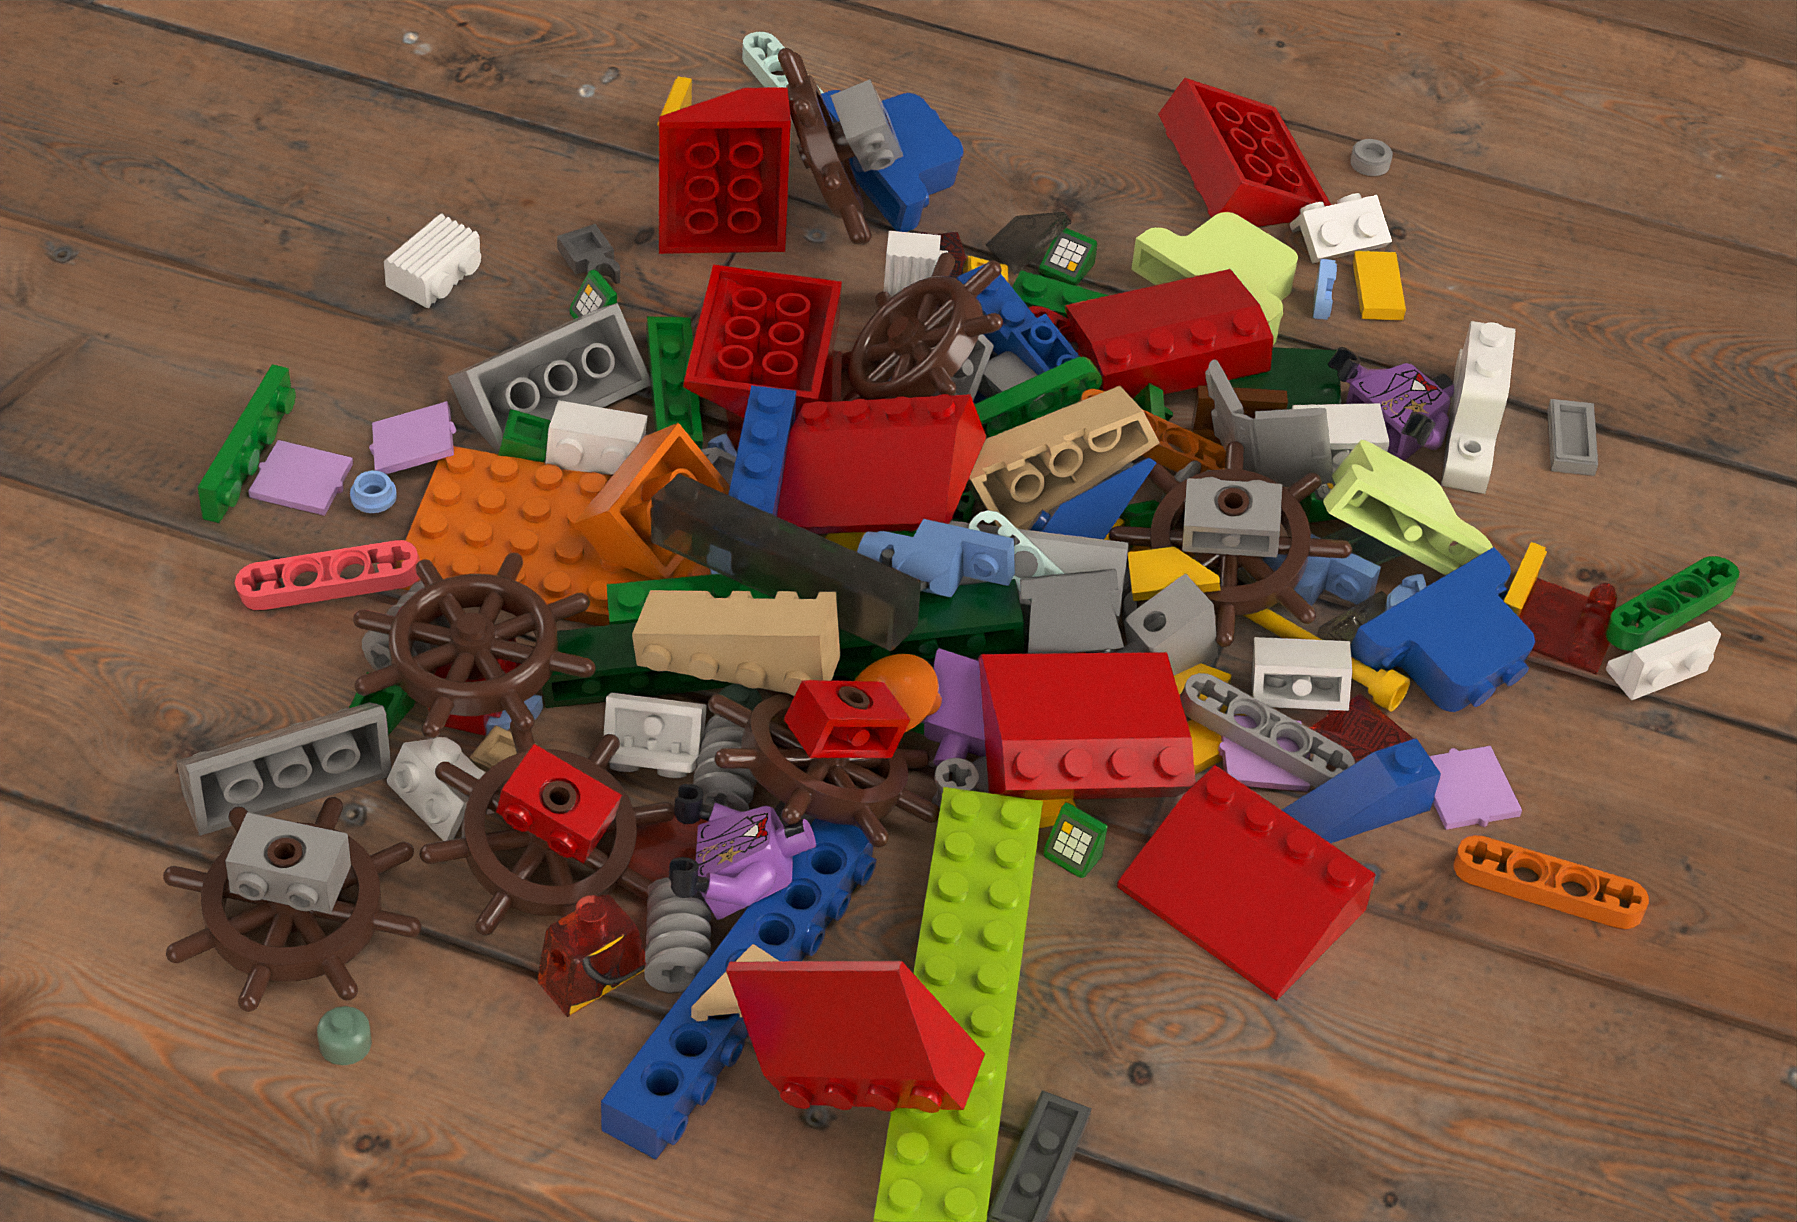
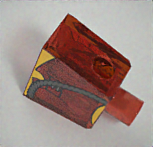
(589, 953)

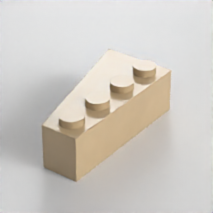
(1059, 456)
(740, 637)

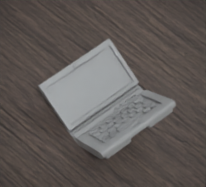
(1275, 442)

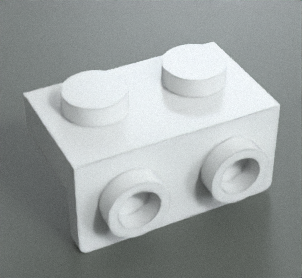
(1342, 227)
(1665, 661)
(655, 733)
(424, 793)

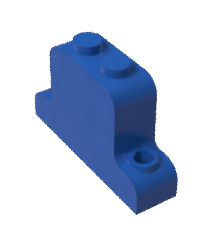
(927, 163)
(1452, 636)

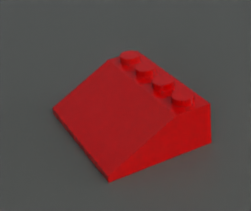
(1239, 154)
(725, 174)
(1173, 333)
(763, 334)
(879, 463)
(1084, 726)
(1248, 882)
(854, 1035)

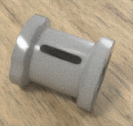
(964, 777)

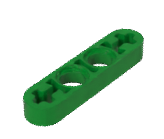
(1061, 388)
(1665, 596)

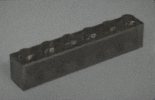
(780, 556)

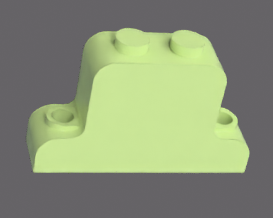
(1221, 244)
(1402, 509)

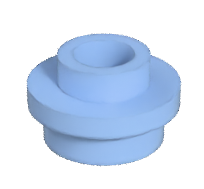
(373, 492)

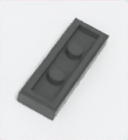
(1040, 1161)

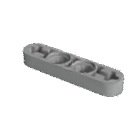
(1270, 726)

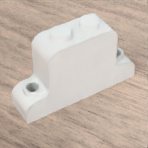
(1477, 405)

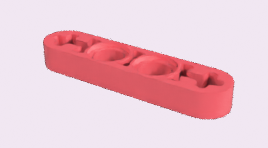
(328, 582)

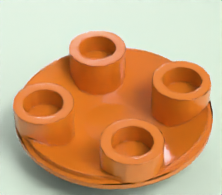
(911, 683)

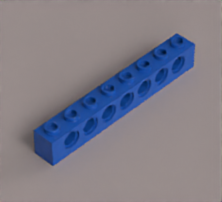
(790, 919)

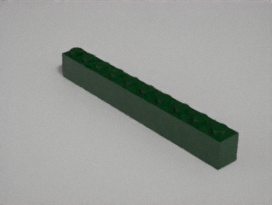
(970, 623)

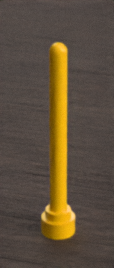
(1385, 687)

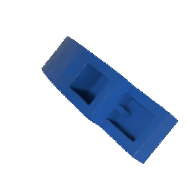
(1028, 337)

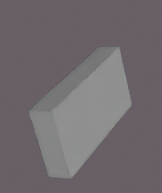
(1572, 437)

